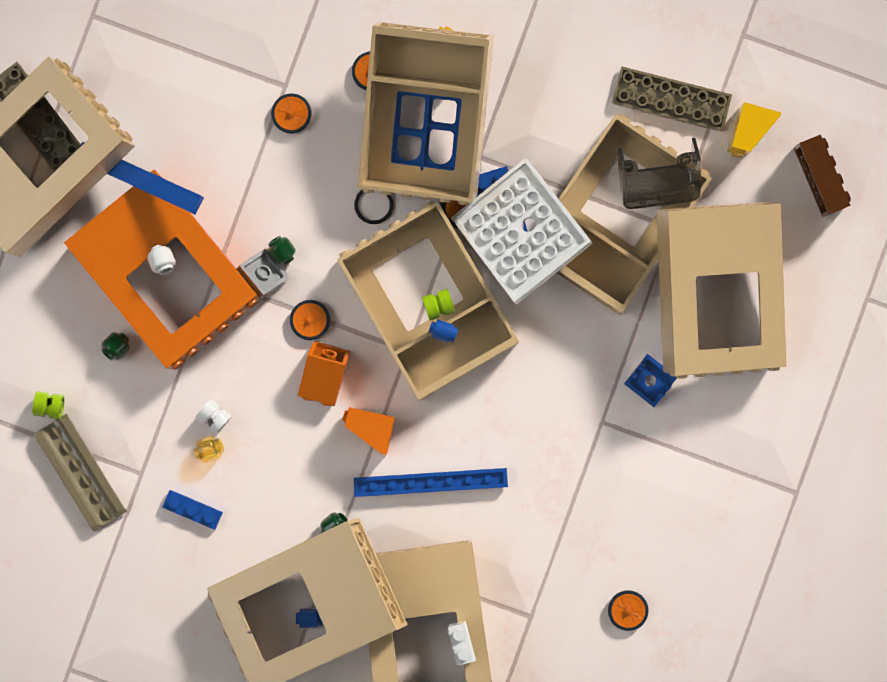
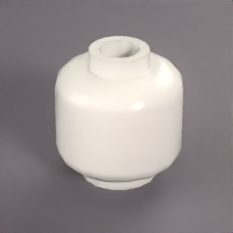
(161, 259)

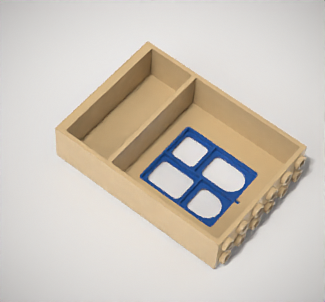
(429, 66)

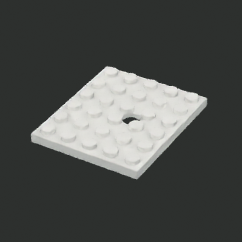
(496, 232)

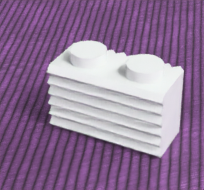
(461, 643)

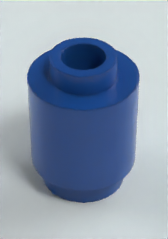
(443, 331)
(308, 618)

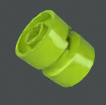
(438, 304)
(41, 405)

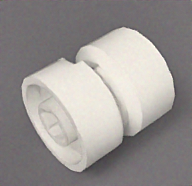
(213, 416)

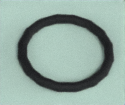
(372, 221)

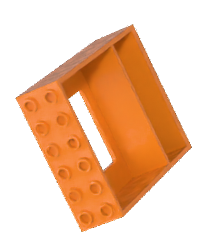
(119, 243)

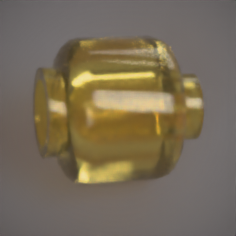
(209, 449)

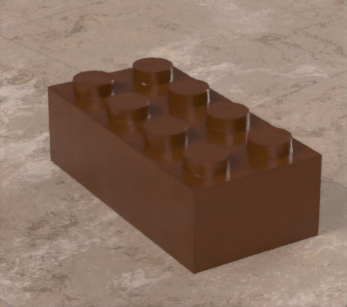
(822, 175)

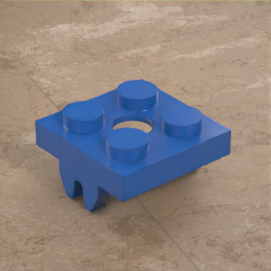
(654, 393)

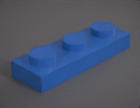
(192, 509)

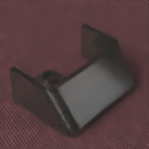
(660, 184)

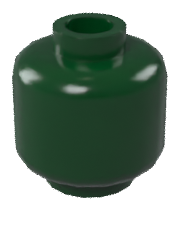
(281, 250)
(115, 346)
(332, 520)

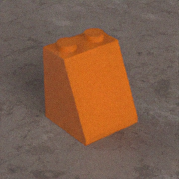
(323, 373)
(370, 427)

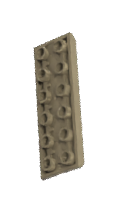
(672, 99)
(41, 123)
(80, 472)

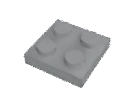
(262, 273)

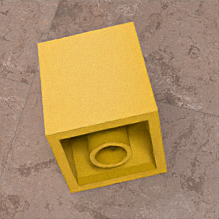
(750, 127)

